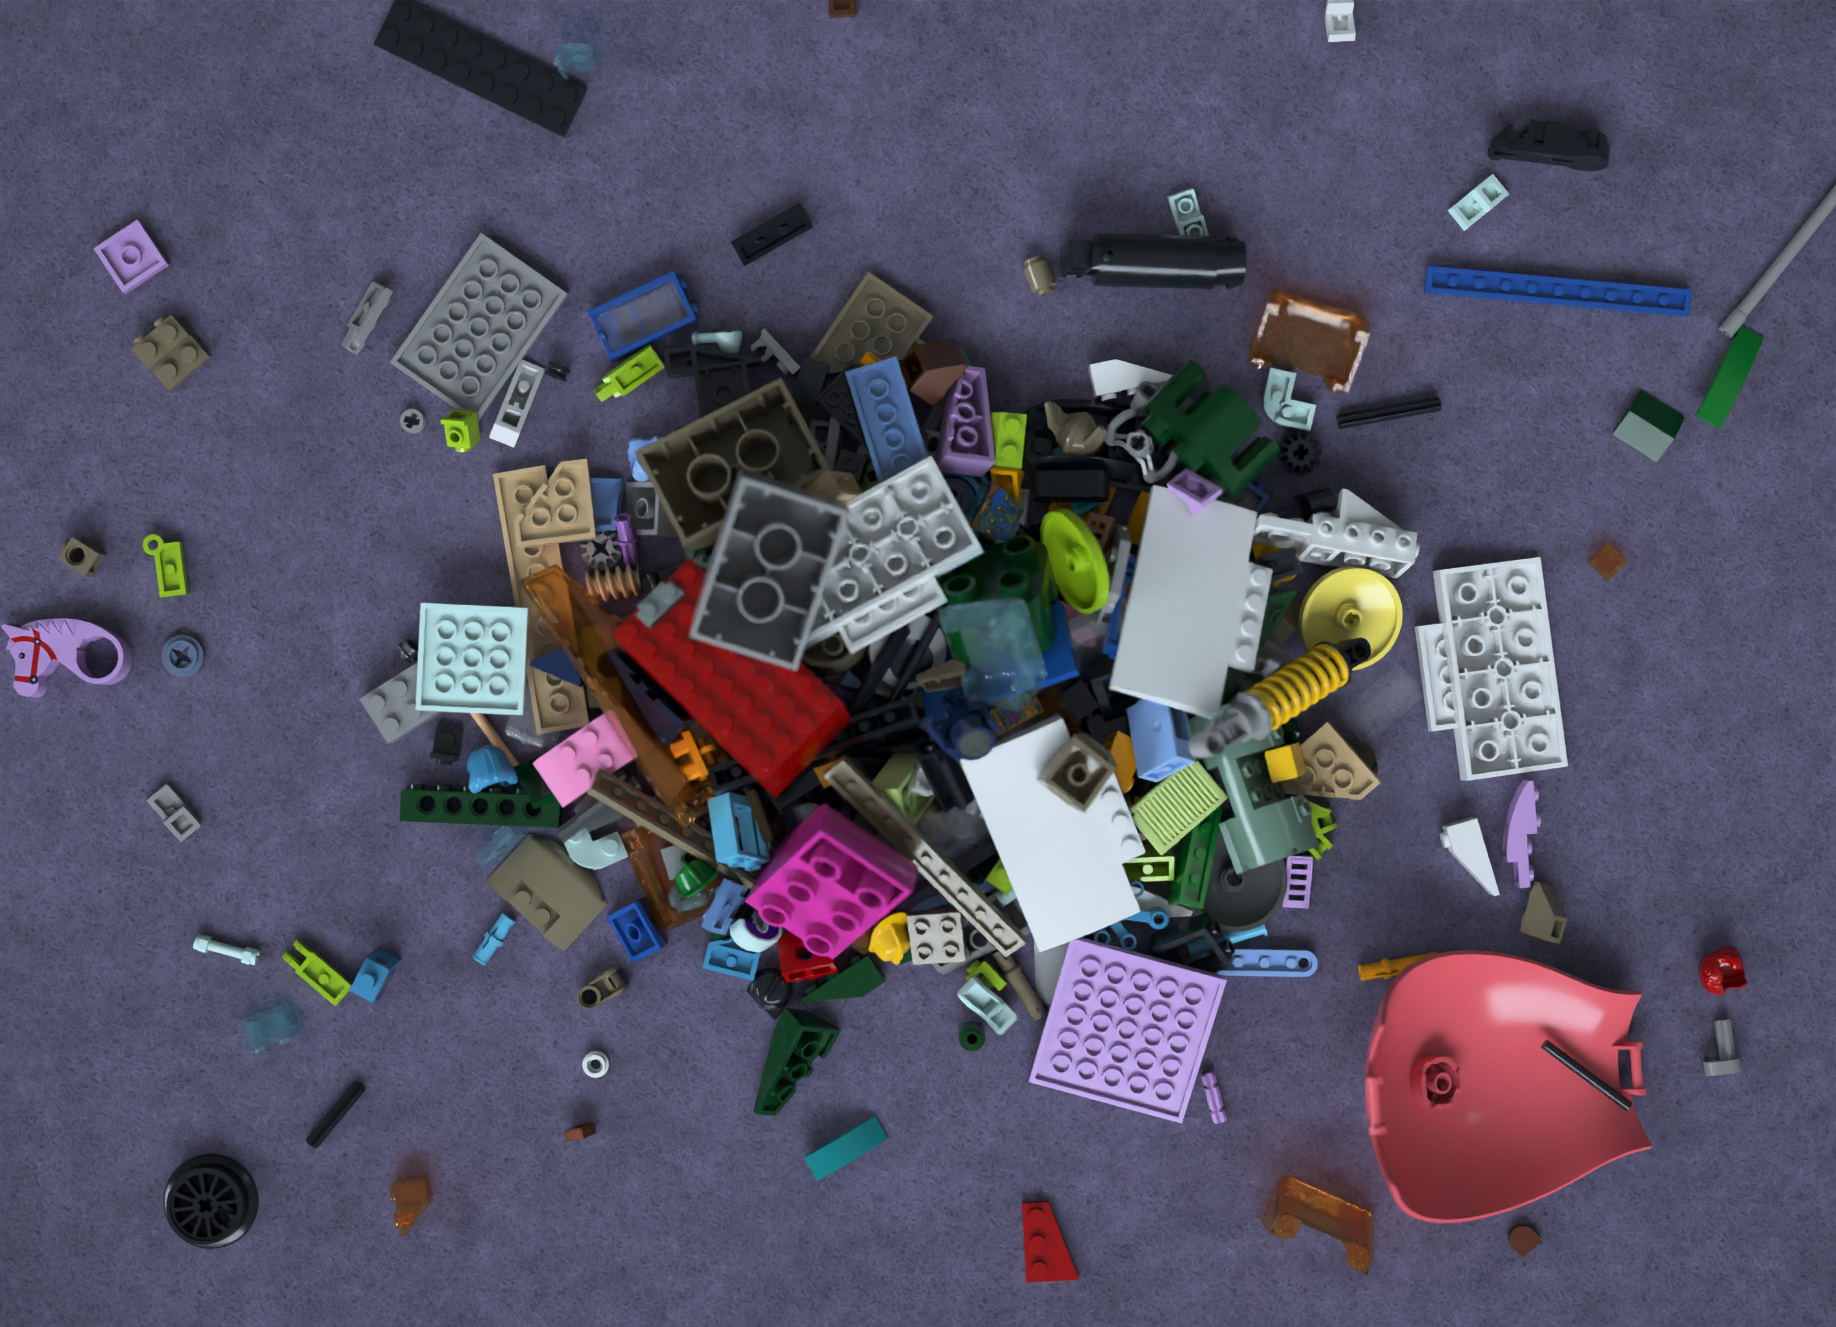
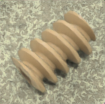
(614, 583)

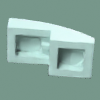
(1478, 202)

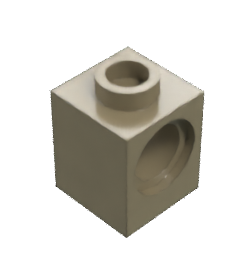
(91, 561)

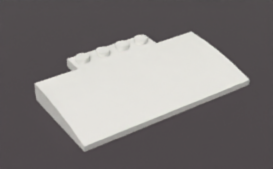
(891, 555)
(1191, 605)
(1493, 669)
(1055, 857)

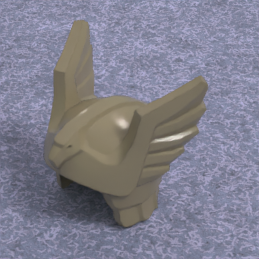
(1075, 433)

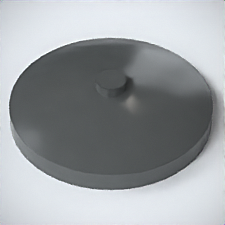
(1242, 899)

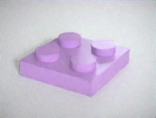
(131, 256)

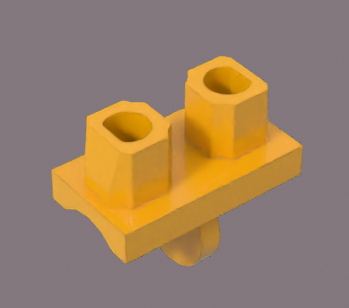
(686, 745)

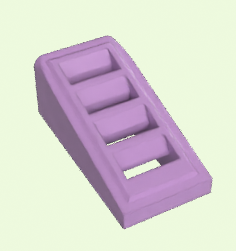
(1298, 859)

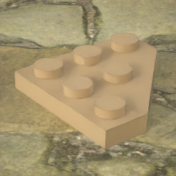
(559, 509)
(1332, 768)

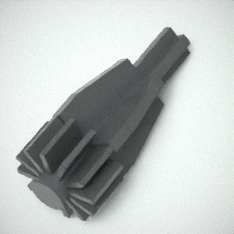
(594, 813)

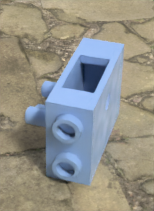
(1159, 739)

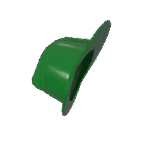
(694, 876)

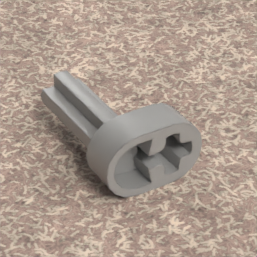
(1728, 1061)

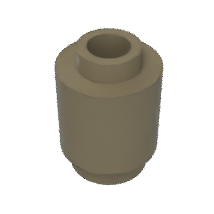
(1039, 275)

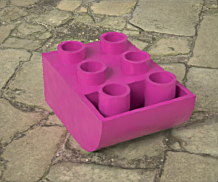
(830, 882)

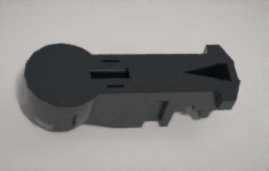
(1553, 145)

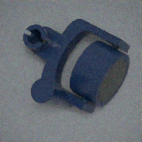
(966, 731)

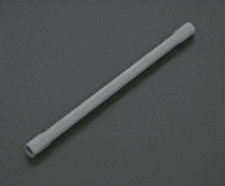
(1739, 315)

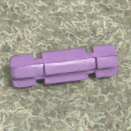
(1213, 1097)

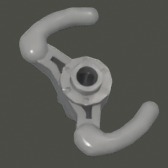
(1113, 439)

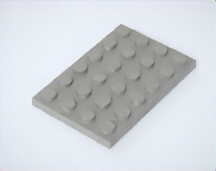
(479, 327)

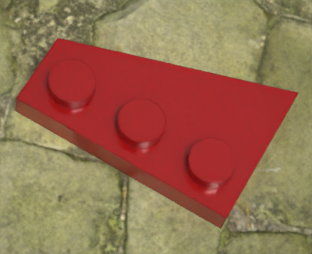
(1044, 1246)

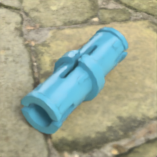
(493, 939)

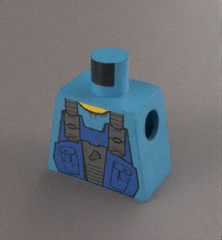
(375, 976)

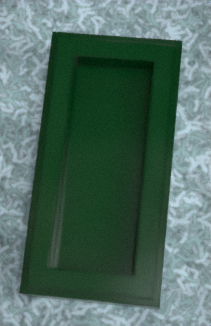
(533, 784)

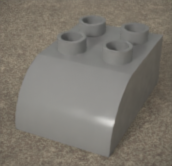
(768, 569)

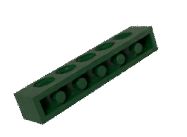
(413, 809)

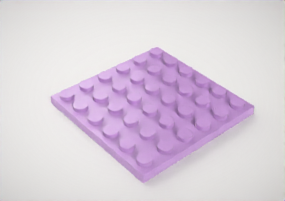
(1127, 1029)

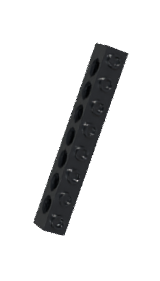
(861, 734)

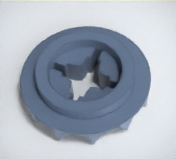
(171, 659)

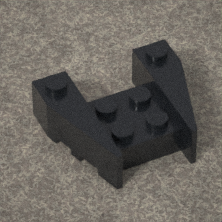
(718, 374)

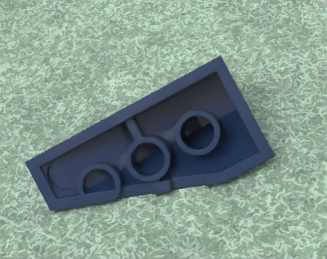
(656, 705)

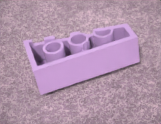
(966, 427)

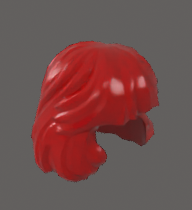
(1722, 970)

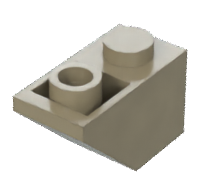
(1544, 914)

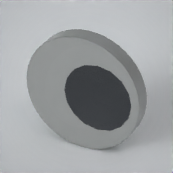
(933, 656)

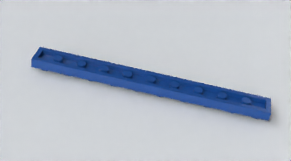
(1557, 291)

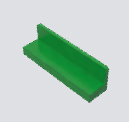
(1195, 862)

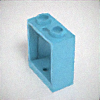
(722, 815)

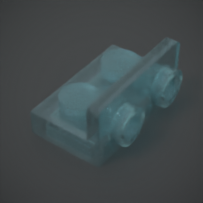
(575, 54)
(696, 900)
(269, 1027)

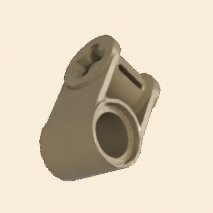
(603, 987)

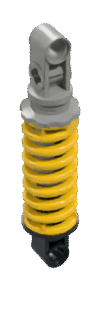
(1281, 696)

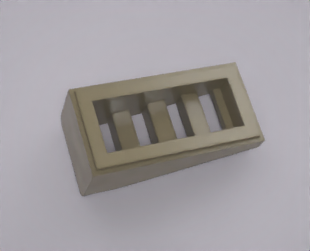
(943, 676)

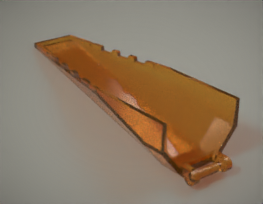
(586, 638)

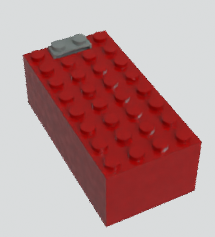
(755, 709)

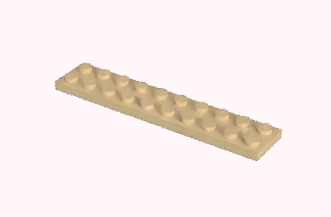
(555, 702)

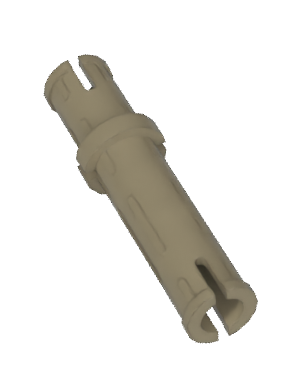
(1023, 989)

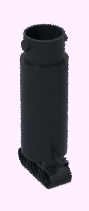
(1156, 261)

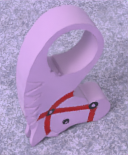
(47, 642)

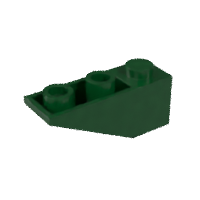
(855, 981)

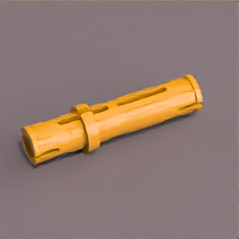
(1387, 968)

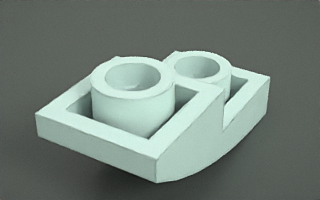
(1187, 213)

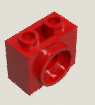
(794, 967)

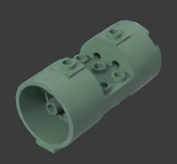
(1265, 822)

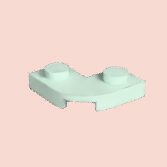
(1281, 407)
(595, 853)

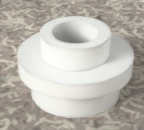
(589, 1070)

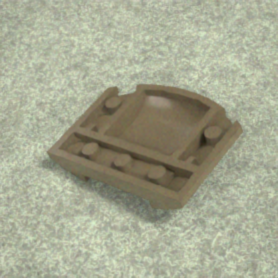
(549, 889)

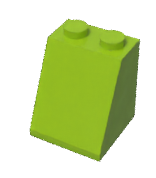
(1008, 438)

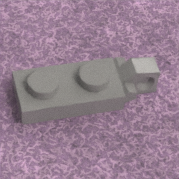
(366, 316)

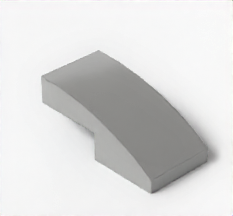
(174, 811)

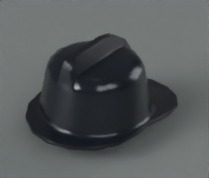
(771, 991)

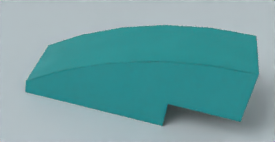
(845, 1147)

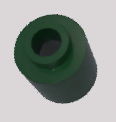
(971, 1028)

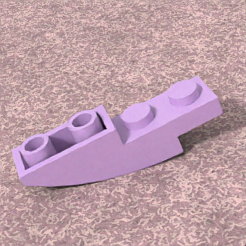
(1519, 822)

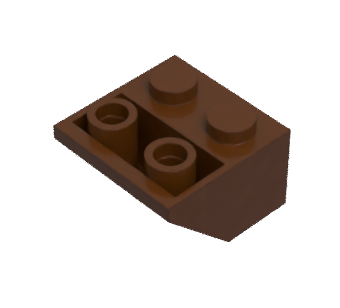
(933, 369)

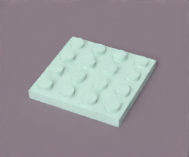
(472, 659)

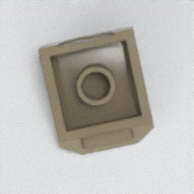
(1078, 771)

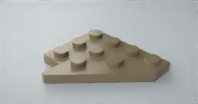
(875, 322)

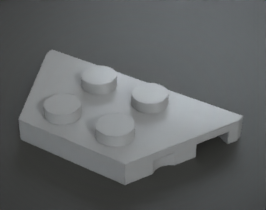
(1116, 564)

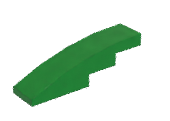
(1729, 377)

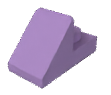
(1194, 490)

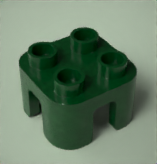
(1208, 431)
(1005, 570)

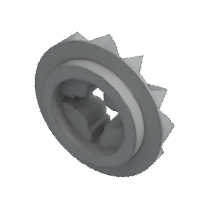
(601, 560)

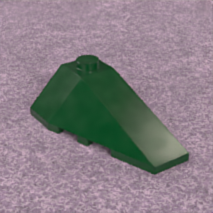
(793, 1047)

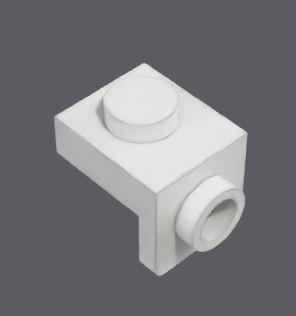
(1340, 20)

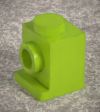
(461, 429)

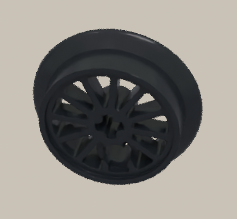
(241, 1217)

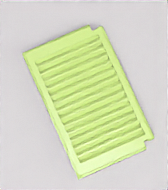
(1177, 806)

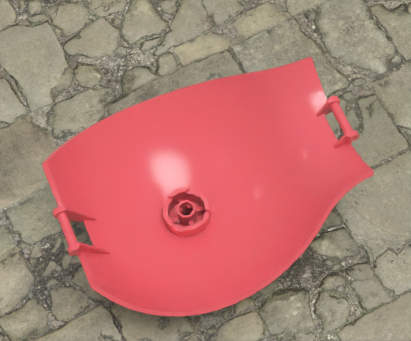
(1469, 1101)

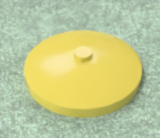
(1349, 606)

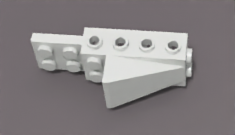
(1343, 537)

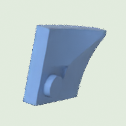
(607, 501)

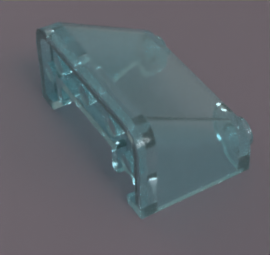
(1001, 651)

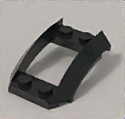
(1039, 439)

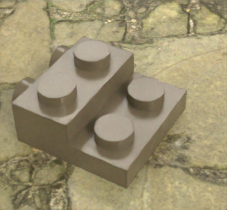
(170, 351)

